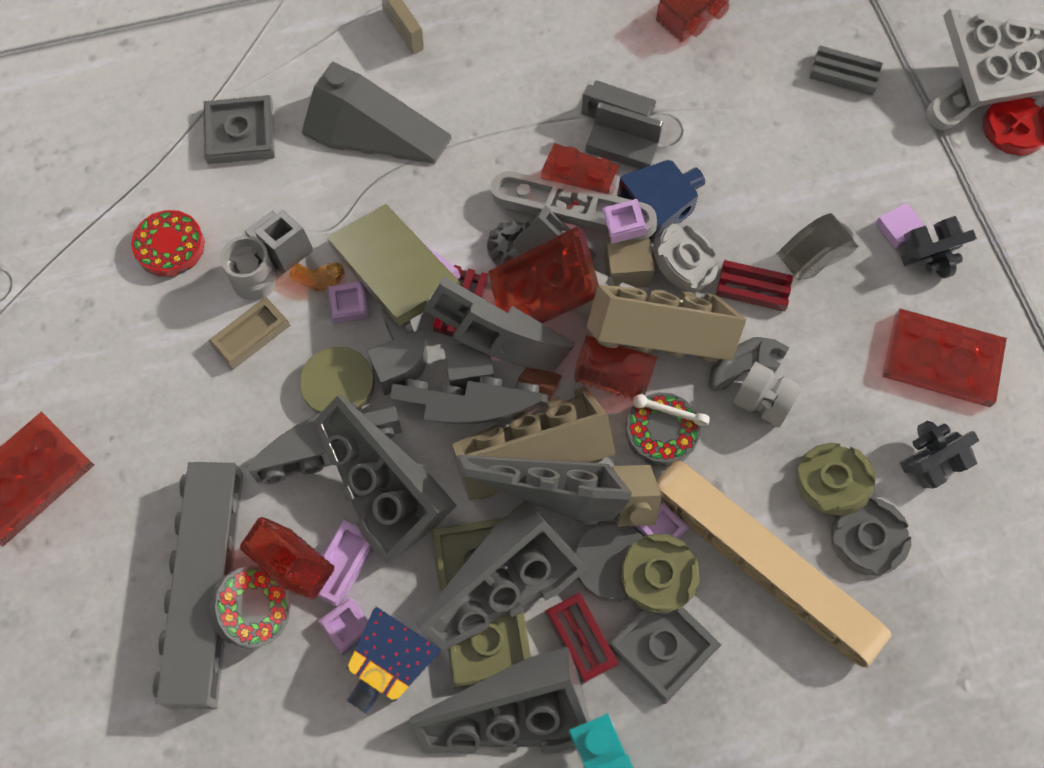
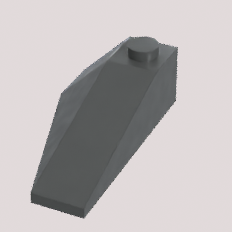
(361, 115)
(386, 486)
(569, 488)
(508, 570)
(515, 708)

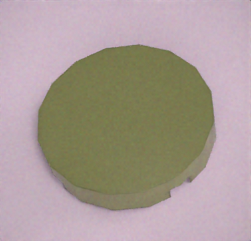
(336, 373)
(835, 479)
(659, 574)

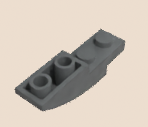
(500, 334)
(481, 404)
(303, 451)

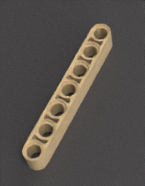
(773, 565)

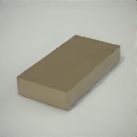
(404, 23)
(249, 333)

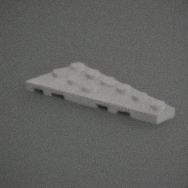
(997, 57)

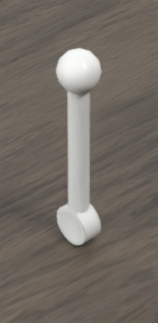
(700, 419)

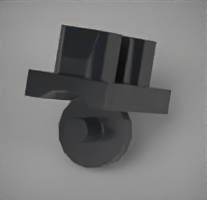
(943, 260)
(953, 448)

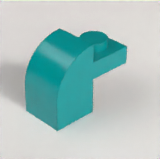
(599, 744)

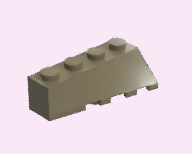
(665, 322)
(563, 432)

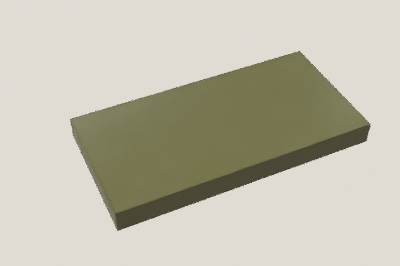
(390, 262)
(505, 638)

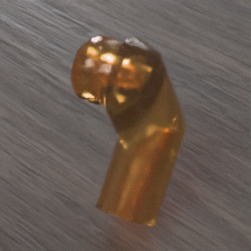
(319, 278)

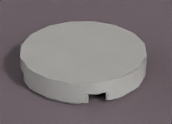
(685, 257)

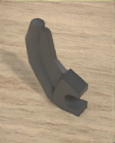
(754, 349)

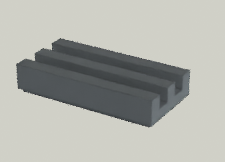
(846, 65)

